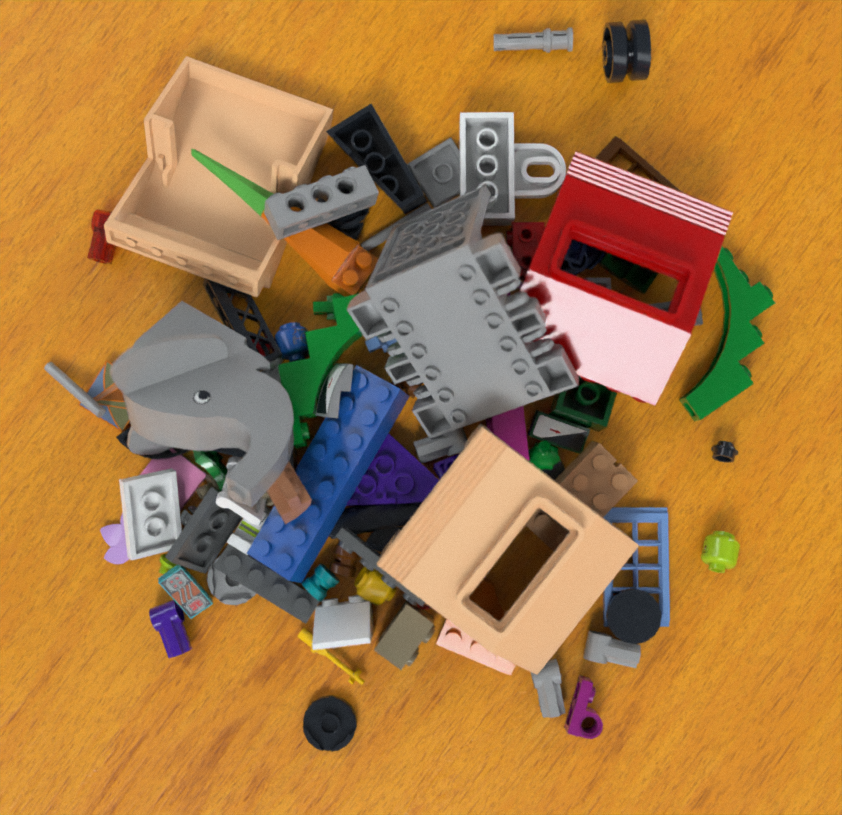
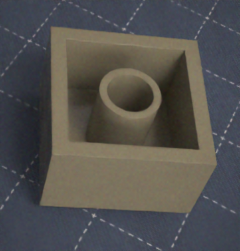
(404, 634)

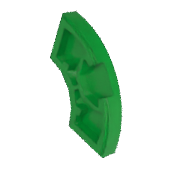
(212, 463)

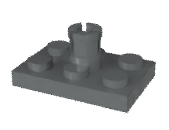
(203, 533)

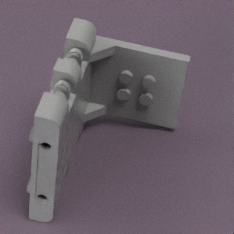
(454, 324)

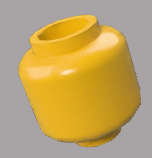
(372, 587)

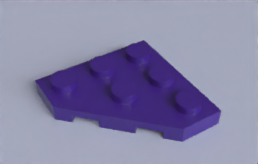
(393, 478)

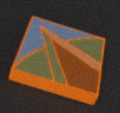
(110, 397)

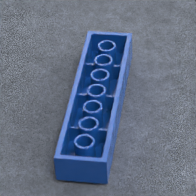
(330, 474)

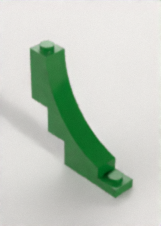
(306, 377)

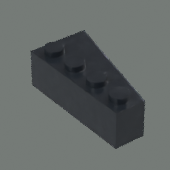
(369, 144)

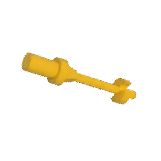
(307, 637)

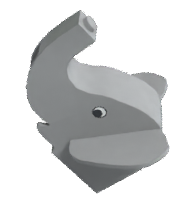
(202, 391)

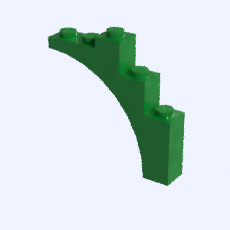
(738, 339)

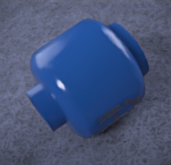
(292, 341)

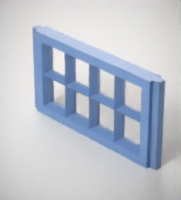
(644, 515)

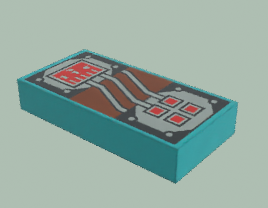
(185, 591)

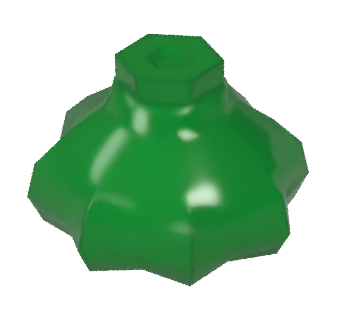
(544, 455)

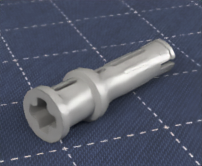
(545, 40)

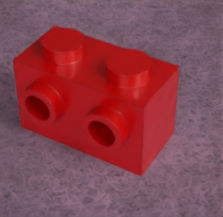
(523, 243)

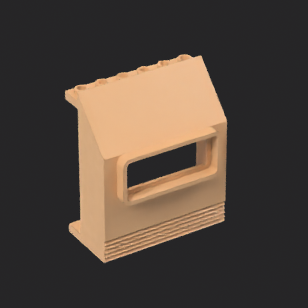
(472, 522)

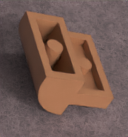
(289, 495)

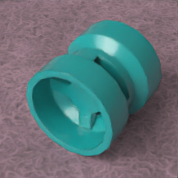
(320, 582)

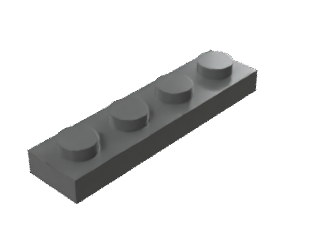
(369, 557)
(266, 583)

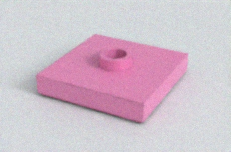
(188, 475)

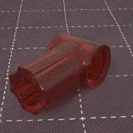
(100, 249)

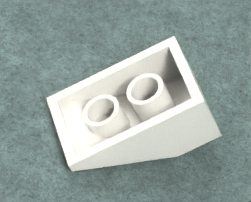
(343, 623)

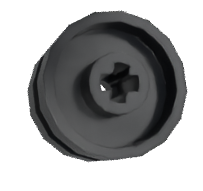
(626, 51)

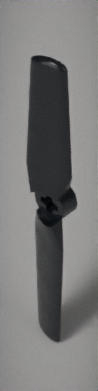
(379, 517)

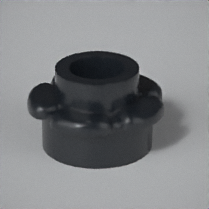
(724, 452)

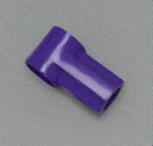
(169, 620)

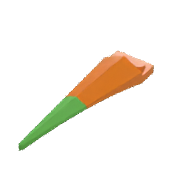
(327, 250)

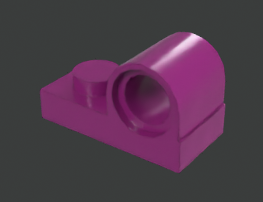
(578, 710)

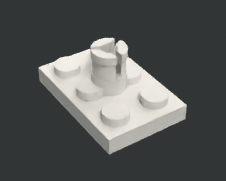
(150, 513)

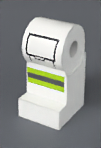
(247, 532)

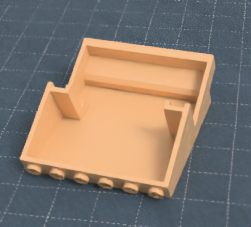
(185, 212)

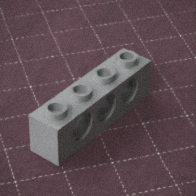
(314, 213)

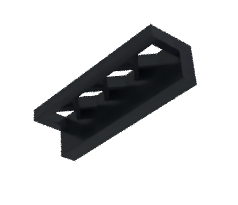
(231, 319)

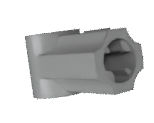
(441, 445)
(603, 649)
(549, 690)

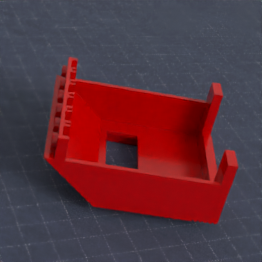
(645, 222)

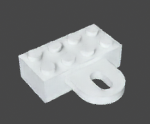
(494, 160)

